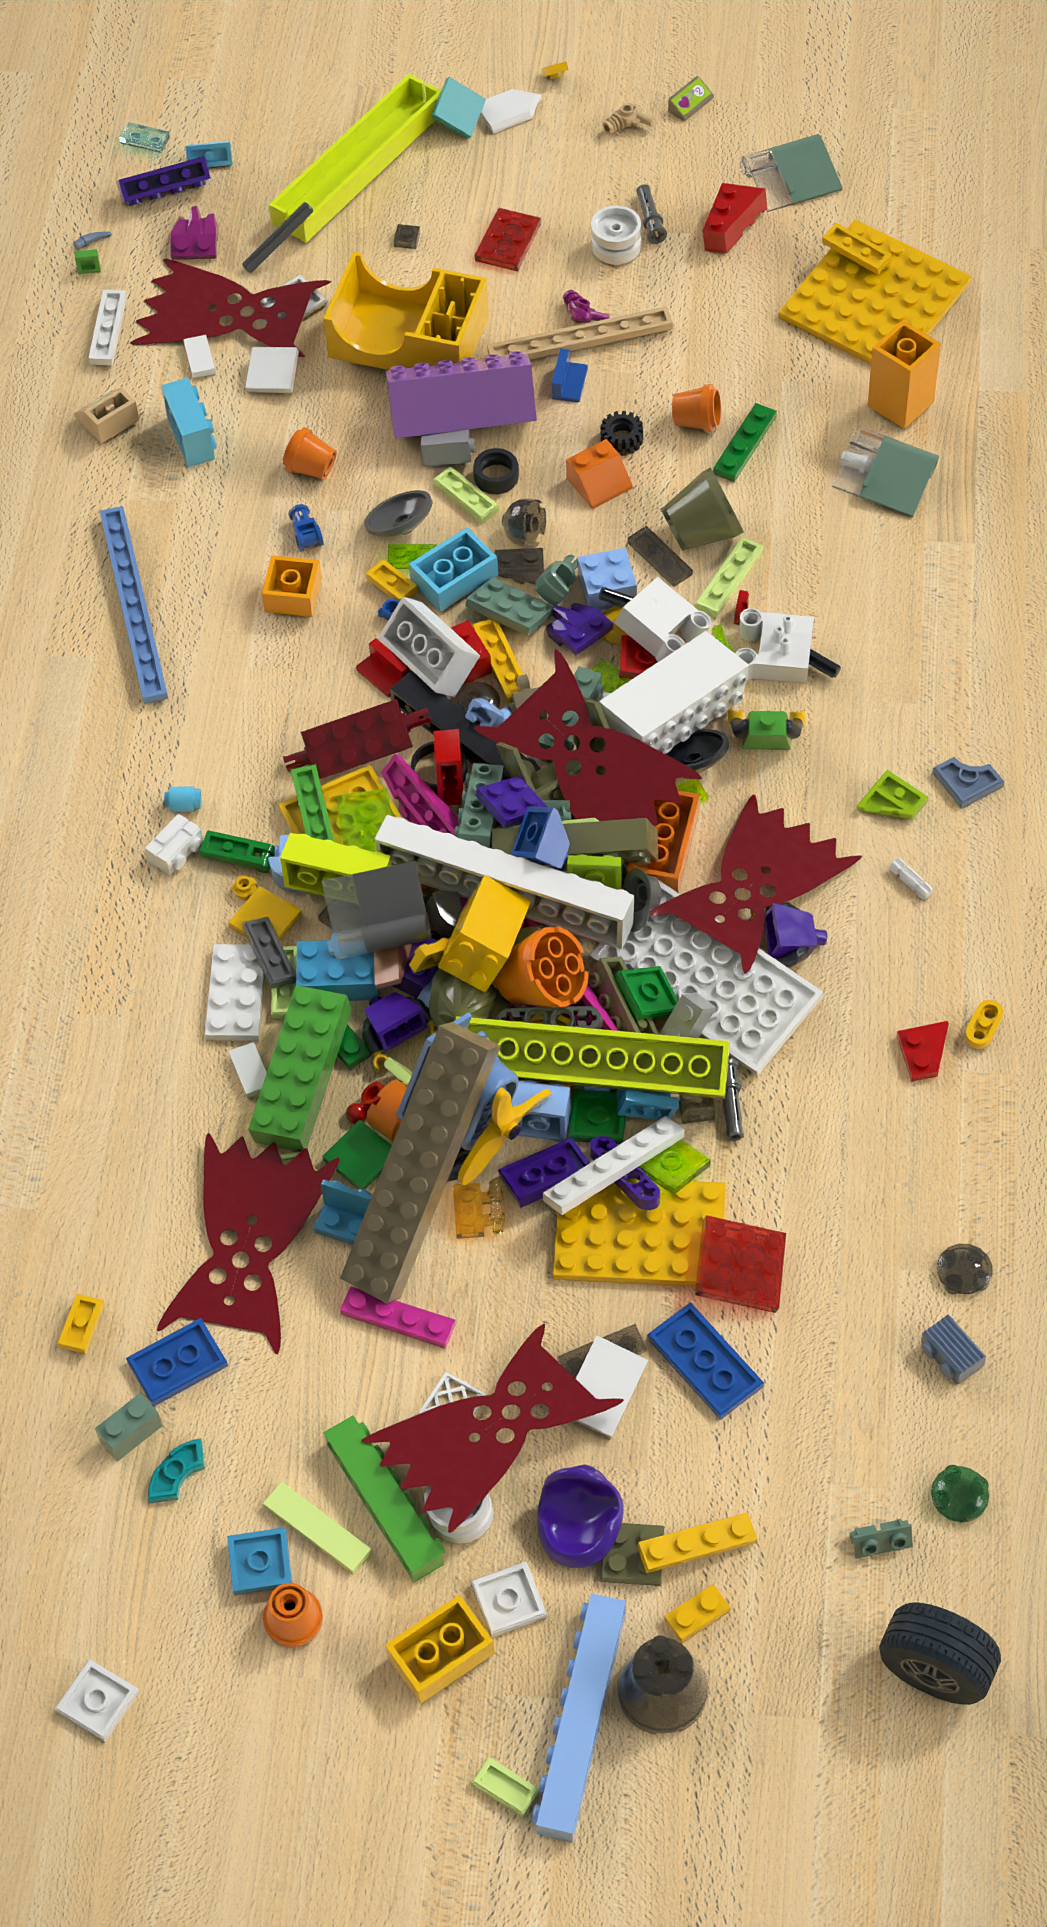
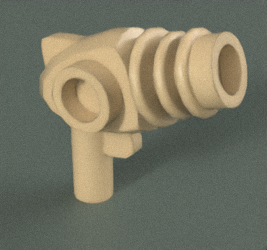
(626, 117)

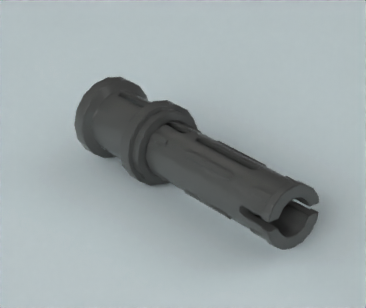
(645, 196)
(731, 1103)

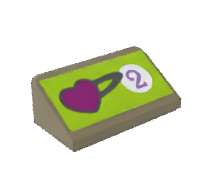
(689, 99)

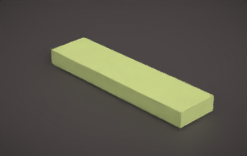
(729, 577)
(317, 1527)

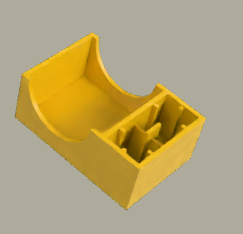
(405, 326)

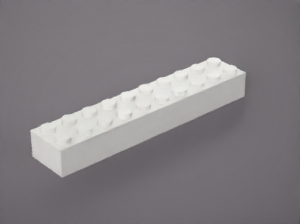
(555, 896)

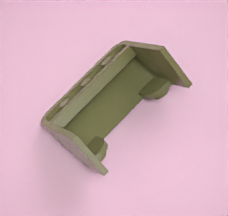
(544, 781)

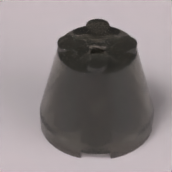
(662, 1687)

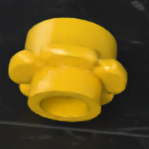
(244, 892)

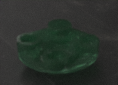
(960, 1493)

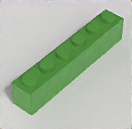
(384, 1498)

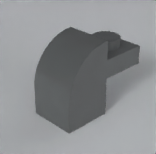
(444, 912)

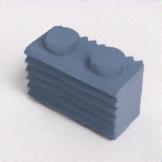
(952, 1350)

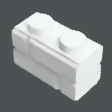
(174, 845)

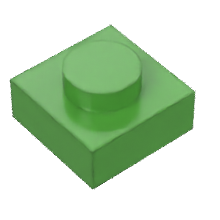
(87, 261)

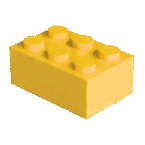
(440, 1649)

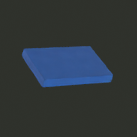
(176, 1362)

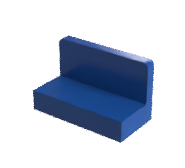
(568, 378)

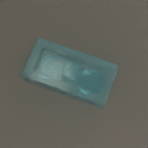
(144, 137)

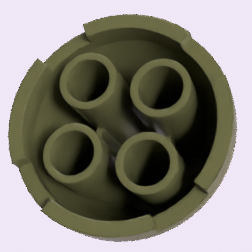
(701, 513)

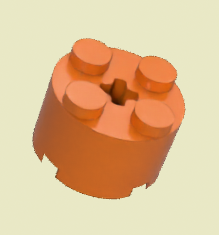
(383, 1116)

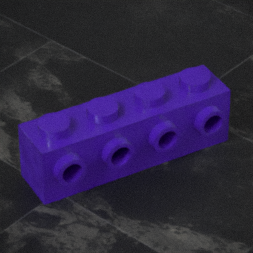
(163, 179)

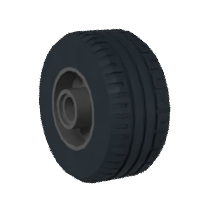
(940, 1653)

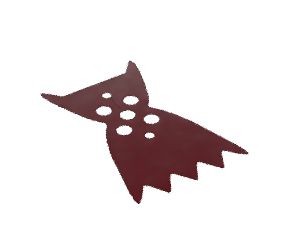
(190, 291)
(633, 769)
(755, 843)
(233, 1191)
(464, 1470)

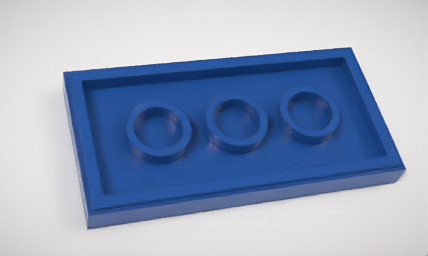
(705, 1361)

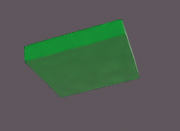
(647, 992)
(595, 1115)
(360, 1155)

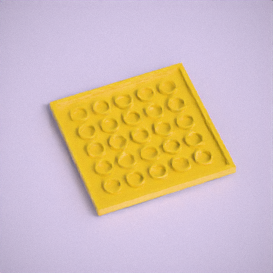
(859, 308)

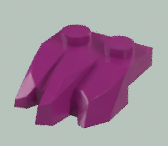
(194, 237)

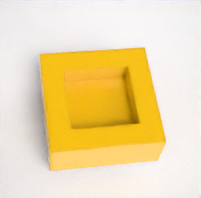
(555, 71)

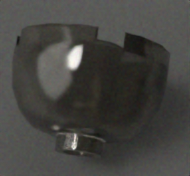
(524, 522)

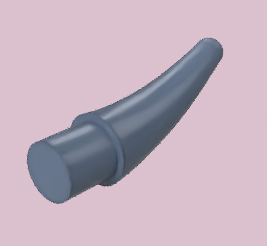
(86, 239)

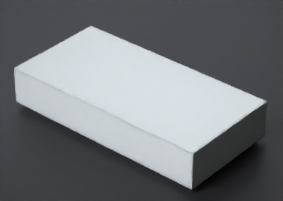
(199, 356)
(248, 1068)

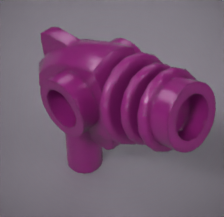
(580, 308)

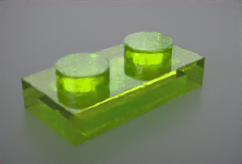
(402, 554)

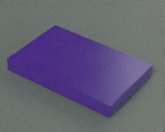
(541, 1171)

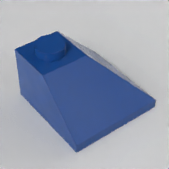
(542, 838)

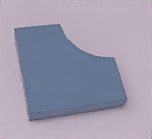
(967, 782)

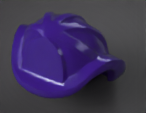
(578, 1516)

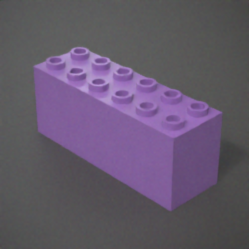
(461, 394)

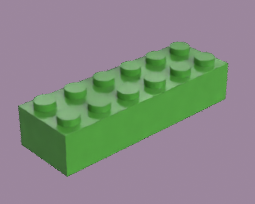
(300, 1068)

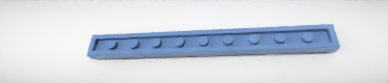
(133, 605)

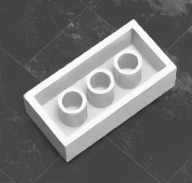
(428, 647)

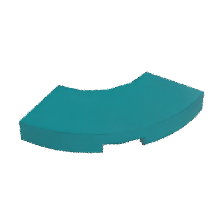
(174, 1470)

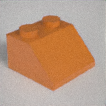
(598, 474)

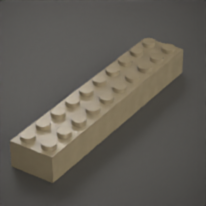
(420, 1161)

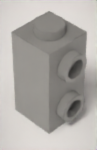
(447, 448)

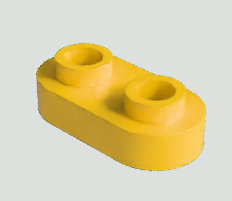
(982, 1026)

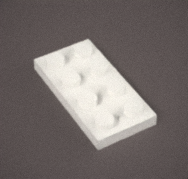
(234, 994)

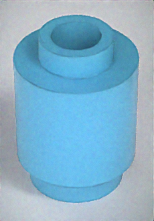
(183, 799)

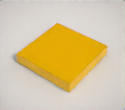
(266, 904)

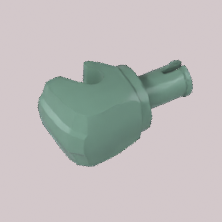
(556, 579)

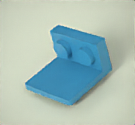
(646, 1104)
(341, 1211)

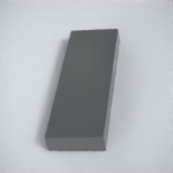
(269, 952)

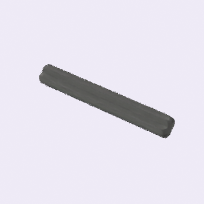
(278, 237)

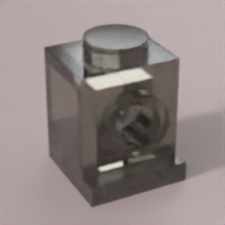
(695, 1109)

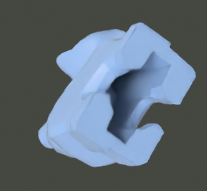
(486, 713)

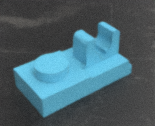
(215, 153)

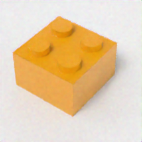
(291, 586)

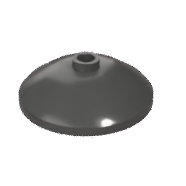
(399, 514)

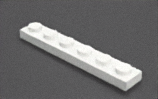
(613, 1165)

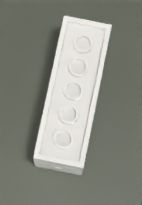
(678, 694)

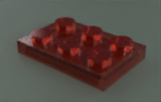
(508, 239)

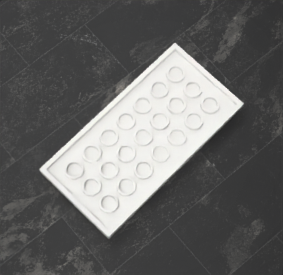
(752, 1009)

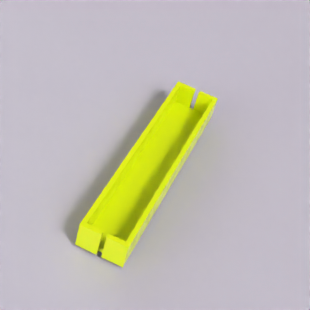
(358, 156)

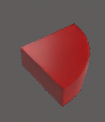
(742, 604)

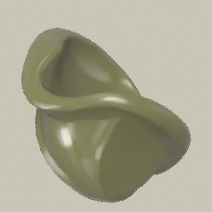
(455, 998)

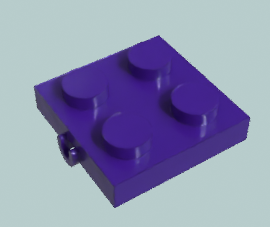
(508, 800)

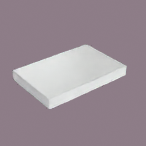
(608, 1374)

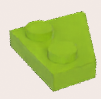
(893, 798)

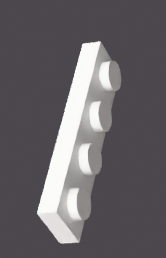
(107, 327)

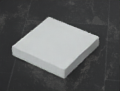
(272, 369)
(508, 1599)
(97, 1700)

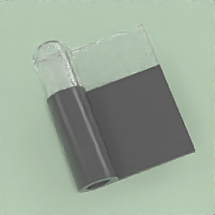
(376, 910)

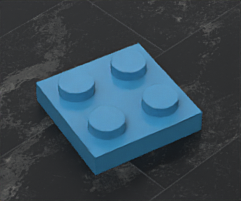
(259, 1560)

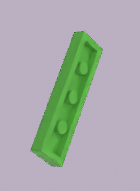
(312, 803)

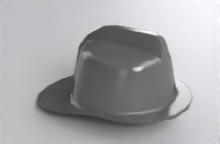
(646, 895)

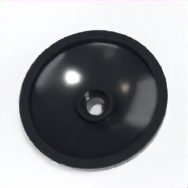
(701, 749)

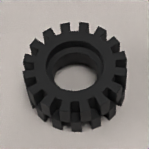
(623, 422)

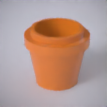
(697, 408)
(308, 455)
(295, 1626)

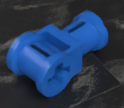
(305, 528)

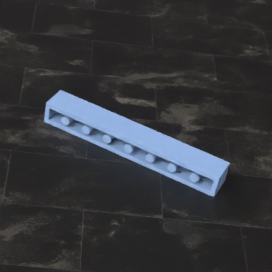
(580, 1719)

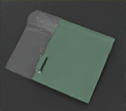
(792, 172)
(885, 471)

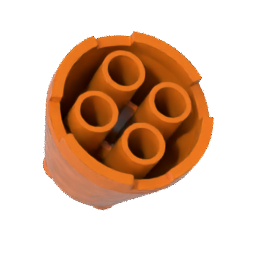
(544, 970)

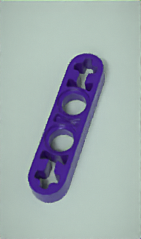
(633, 1190)

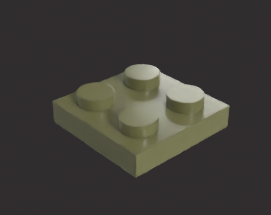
(623, 1560)

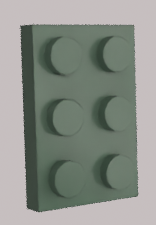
(509, 606)

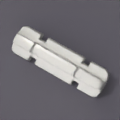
(911, 878)

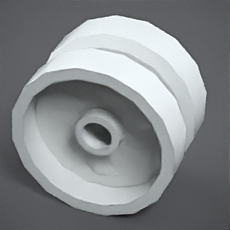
(616, 235)
(470, 1529)

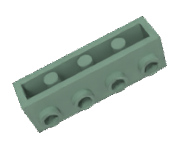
(591, 688)
(475, 819)

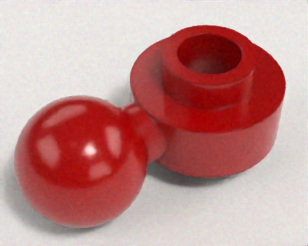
(358, 1111)

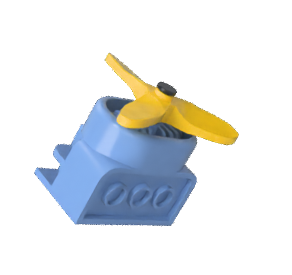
(494, 1114)

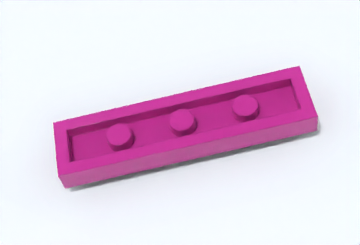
(398, 1317)

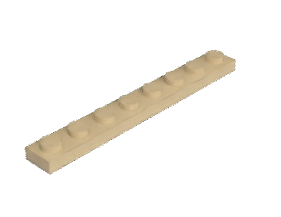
(587, 334)

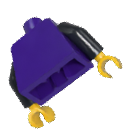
(790, 933)
(392, 1022)

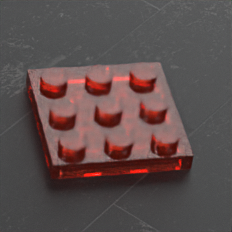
(740, 1264)

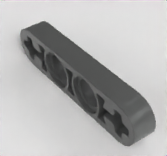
(551, 1014)

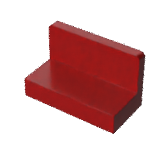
(382, 667)

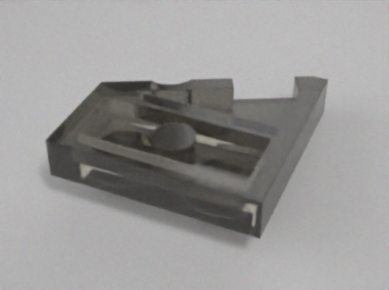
(520, 564)

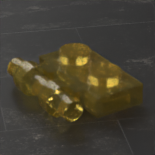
(468, 1209)

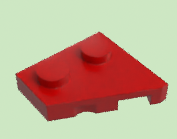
(923, 1049)

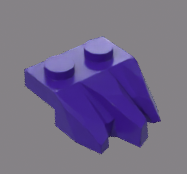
(578, 626)

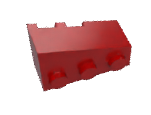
(731, 214)

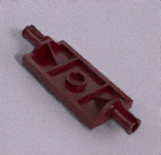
(357, 739)

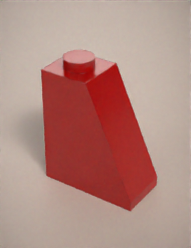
(448, 766)

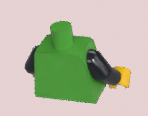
(766, 728)

